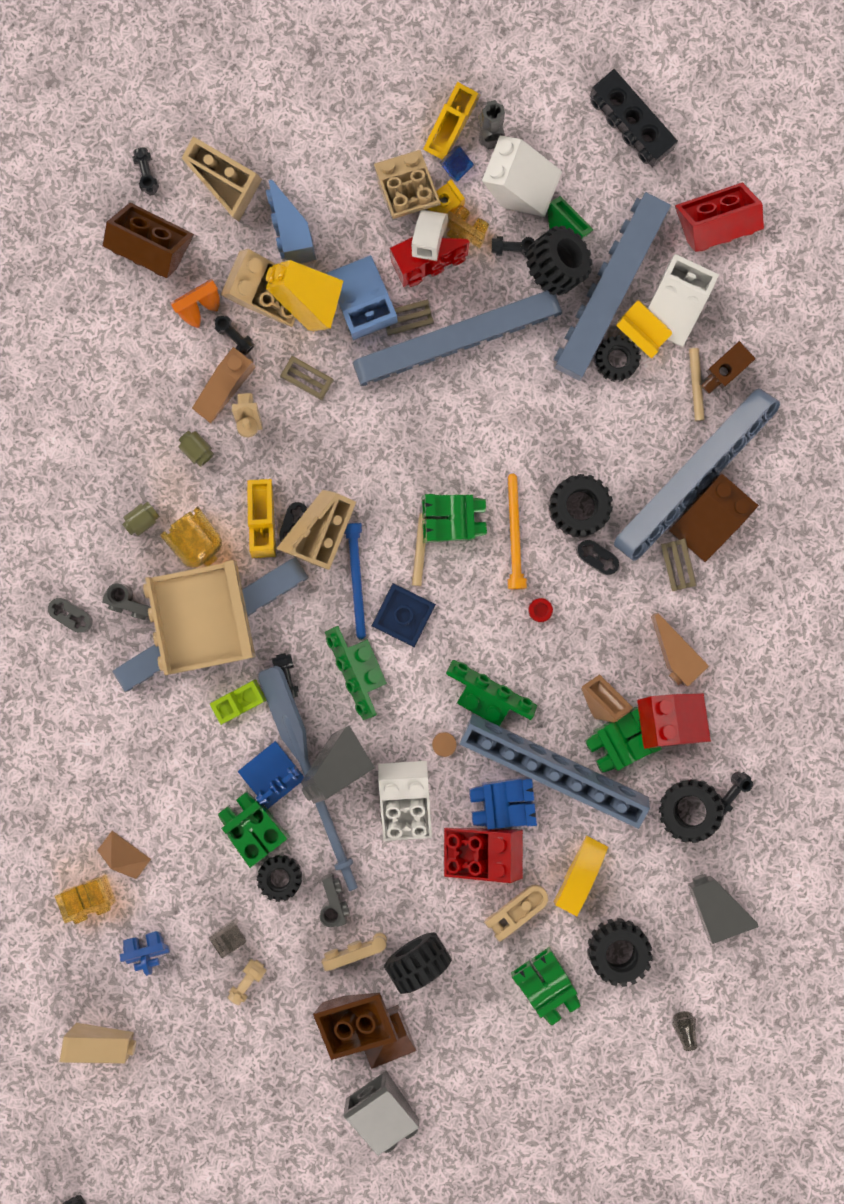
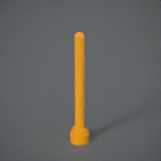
(516, 579)

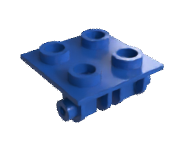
(271, 775)

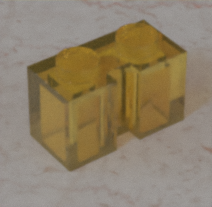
(85, 899)

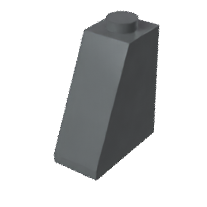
(718, 910)

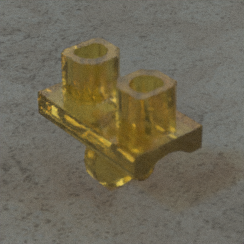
(461, 229)

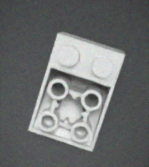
(682, 296)
(404, 800)

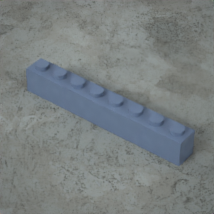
(612, 287)

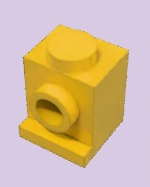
(454, 197)

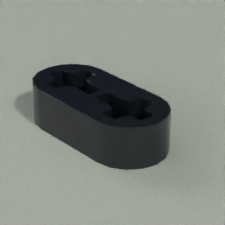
(289, 518)
(594, 562)

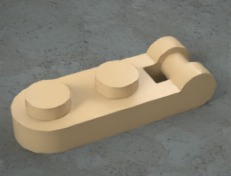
(518, 911)
(355, 952)

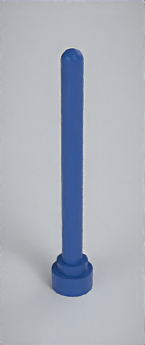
(352, 534)

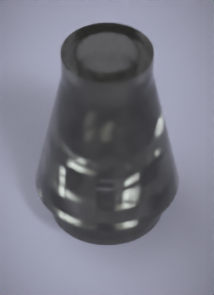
(685, 1028)

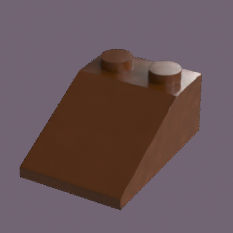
(713, 517)
(354, 1024)

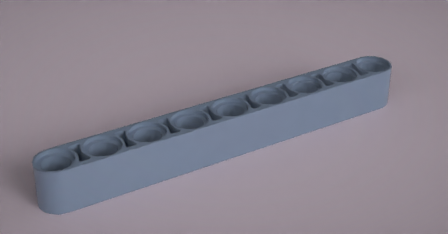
(456, 336)
(696, 474)
(255, 595)

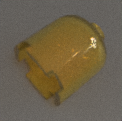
(194, 539)

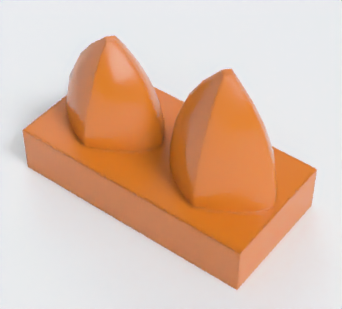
(187, 305)

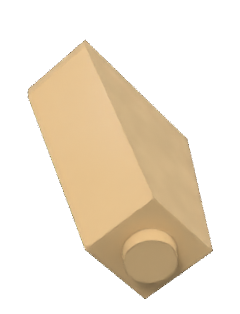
(96, 1045)

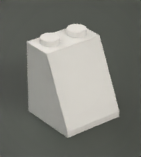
(521, 177)

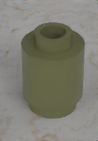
(195, 448)
(140, 519)

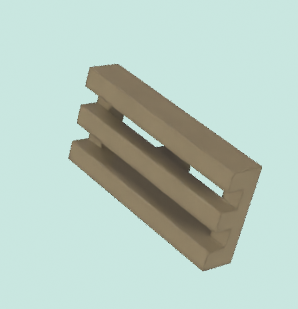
(427, 312)
(324, 388)
(683, 584)

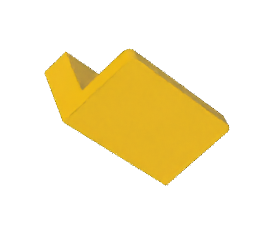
(644, 328)

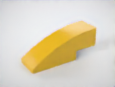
(451, 120)
(261, 518)
(581, 876)

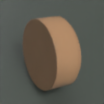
(444, 744)

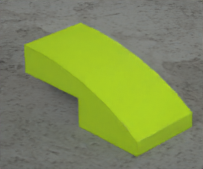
(238, 702)

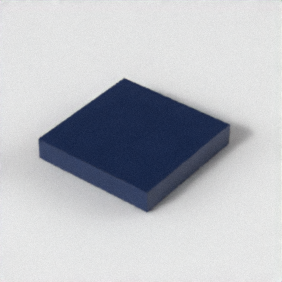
(403, 615)

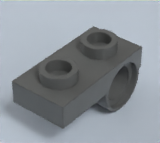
(138, 610)
(332, 889)

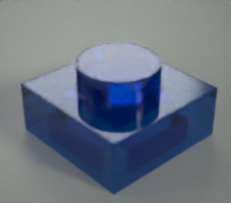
(456, 163)

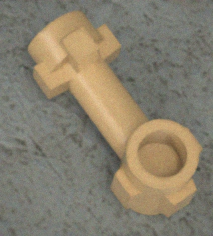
(254, 971)

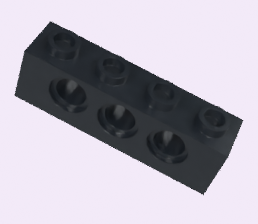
(615, 87)

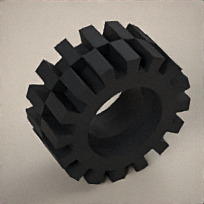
(623, 345)
(269, 888)

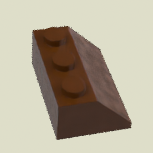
(146, 239)

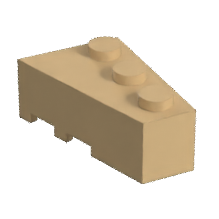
(224, 177)
(319, 530)

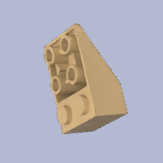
(406, 184)
(248, 285)

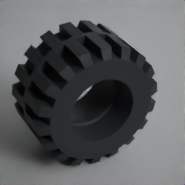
(559, 260)
(591, 487)
(676, 825)
(417, 963)
(634, 966)

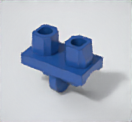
(154, 948)

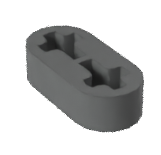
(67, 620)

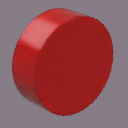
(540, 610)

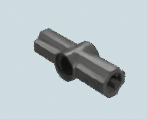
(491, 124)

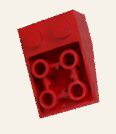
(413, 269)
(484, 854)

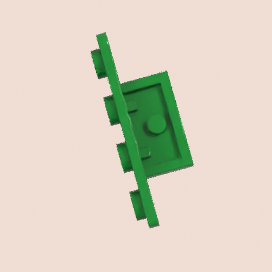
(358, 668)
(487, 697)

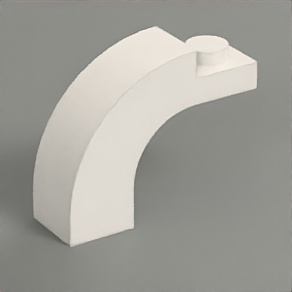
(428, 234)

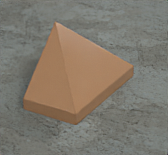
(604, 700)
(123, 856)

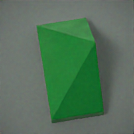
(562, 214)

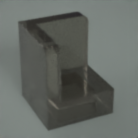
(227, 938)

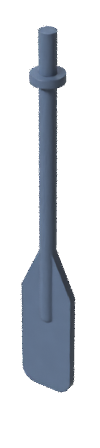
(294, 736)

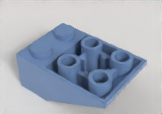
(294, 232)
(364, 298)

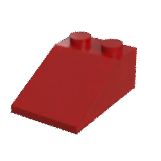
(673, 720)

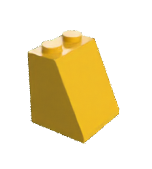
(305, 293)

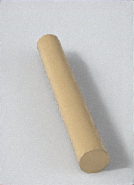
(696, 388)
(419, 554)

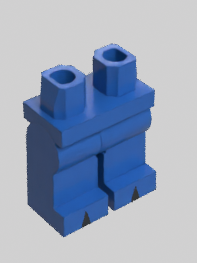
(498, 810)

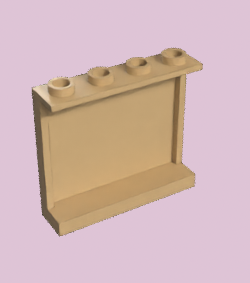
(199, 618)

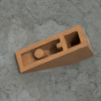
(223, 384)
(678, 655)

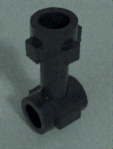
(147, 182)
(499, 245)
(223, 326)
(285, 663)
(740, 782)

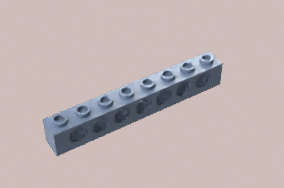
(555, 771)

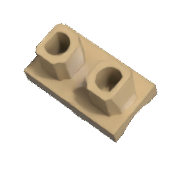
(247, 415)

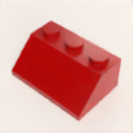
(720, 217)

